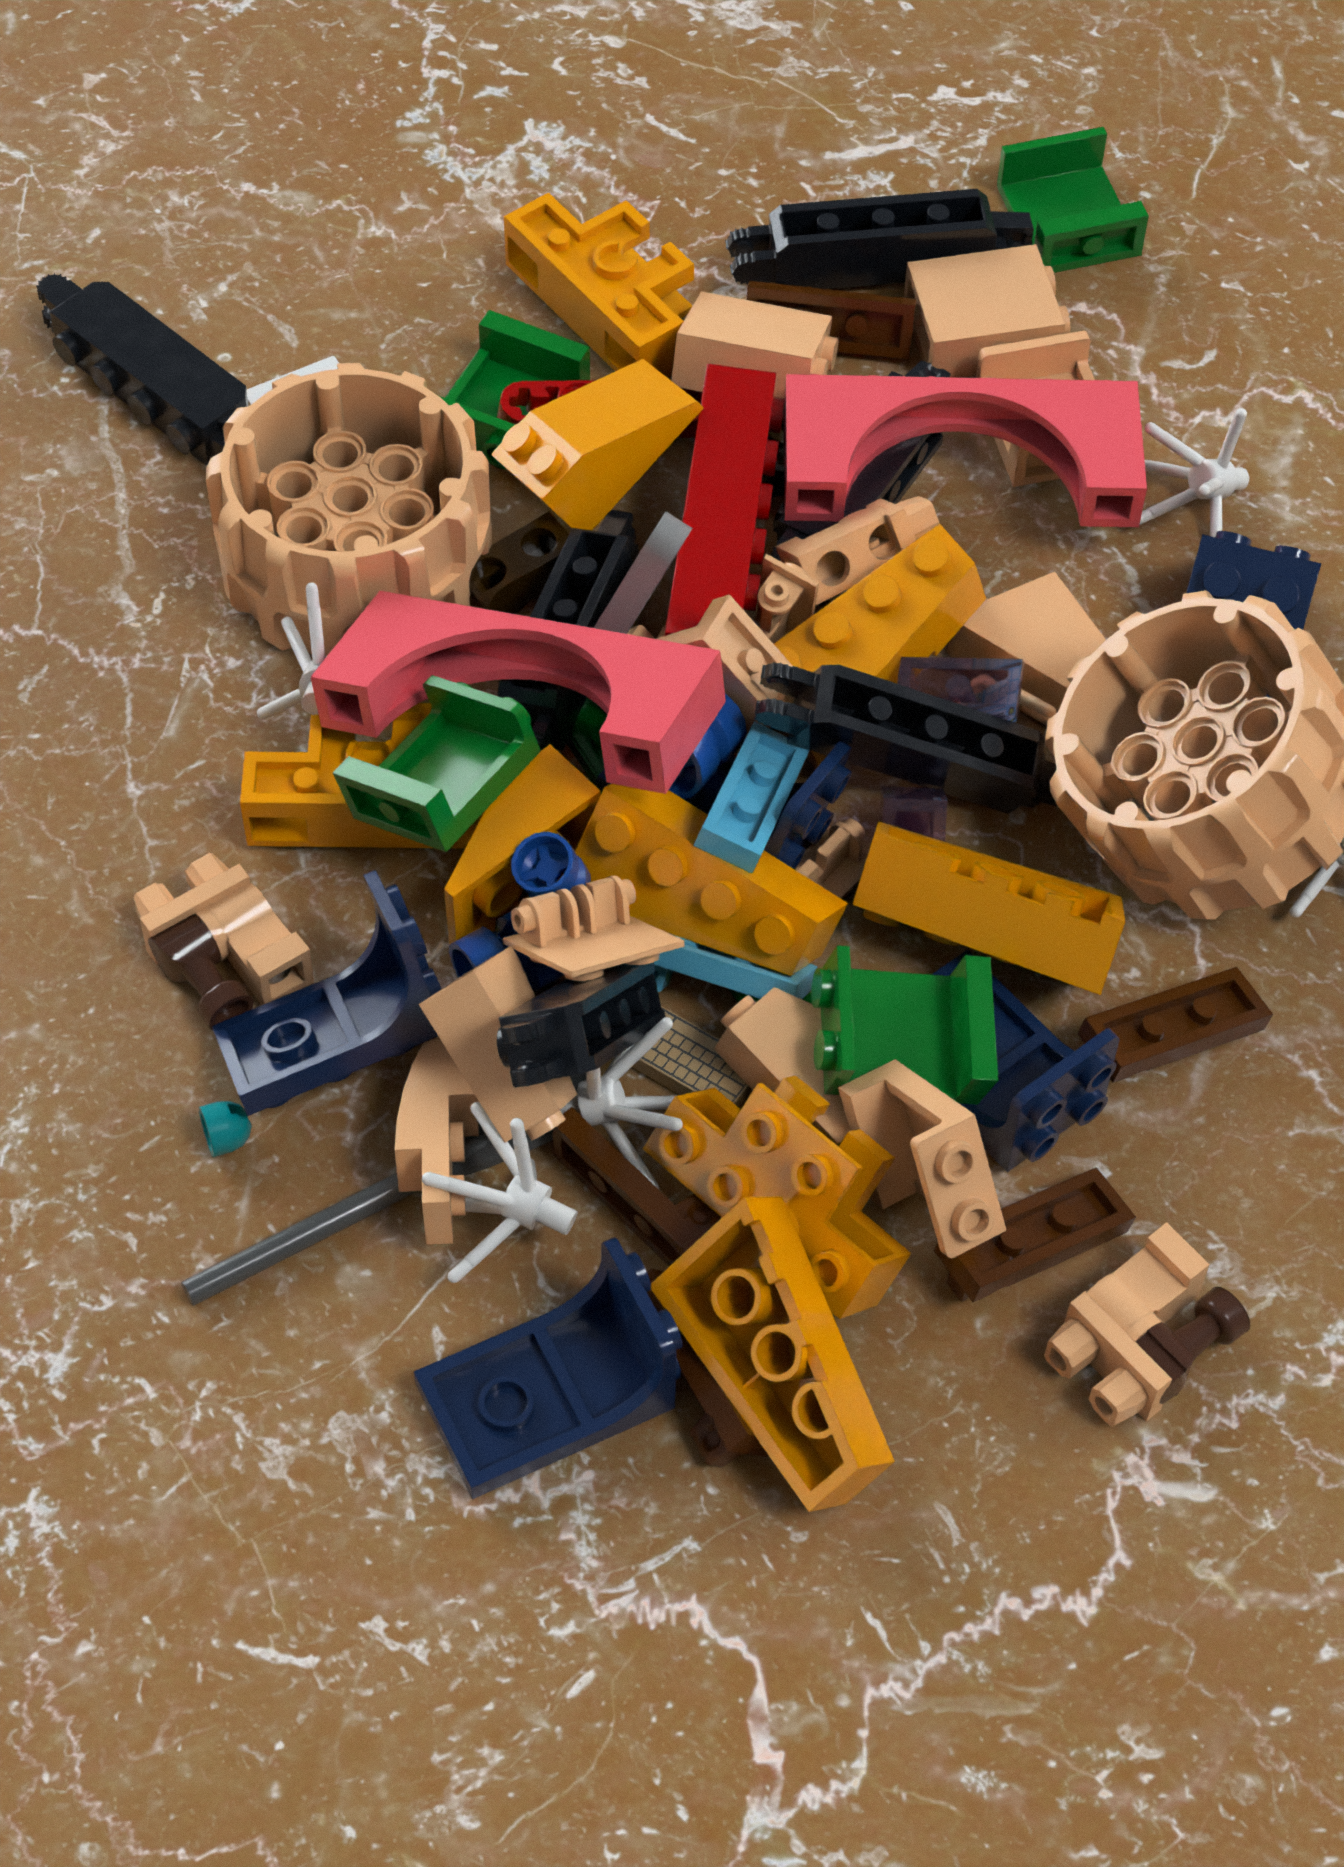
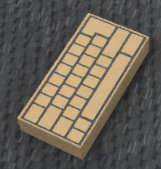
(688, 1063)

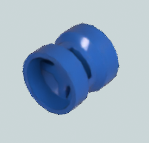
(541, 861)

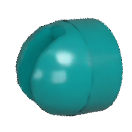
(224, 1126)

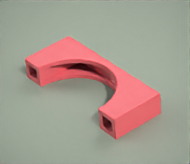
(1076, 427)
(652, 689)

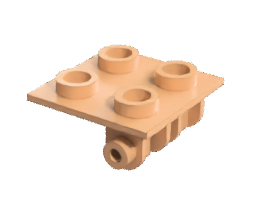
(587, 930)

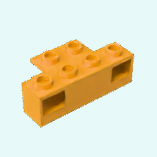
(599, 281)
(296, 799)
(778, 1153)

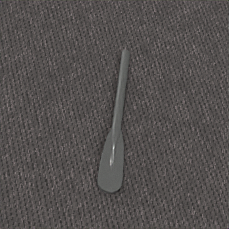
(288, 1242)

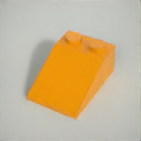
(596, 441)
(542, 798)

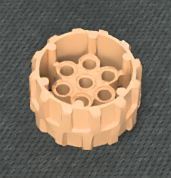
(366, 494)
(1185, 727)

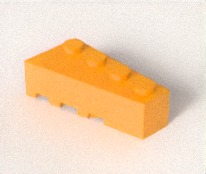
(895, 612)
(991, 906)
(760, 916)
(776, 1351)

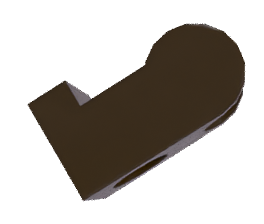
(518, 565)

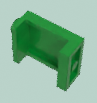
(511, 354)
(444, 768)

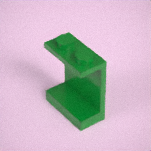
(1070, 200)
(924, 1021)

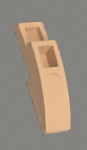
(432, 1135)

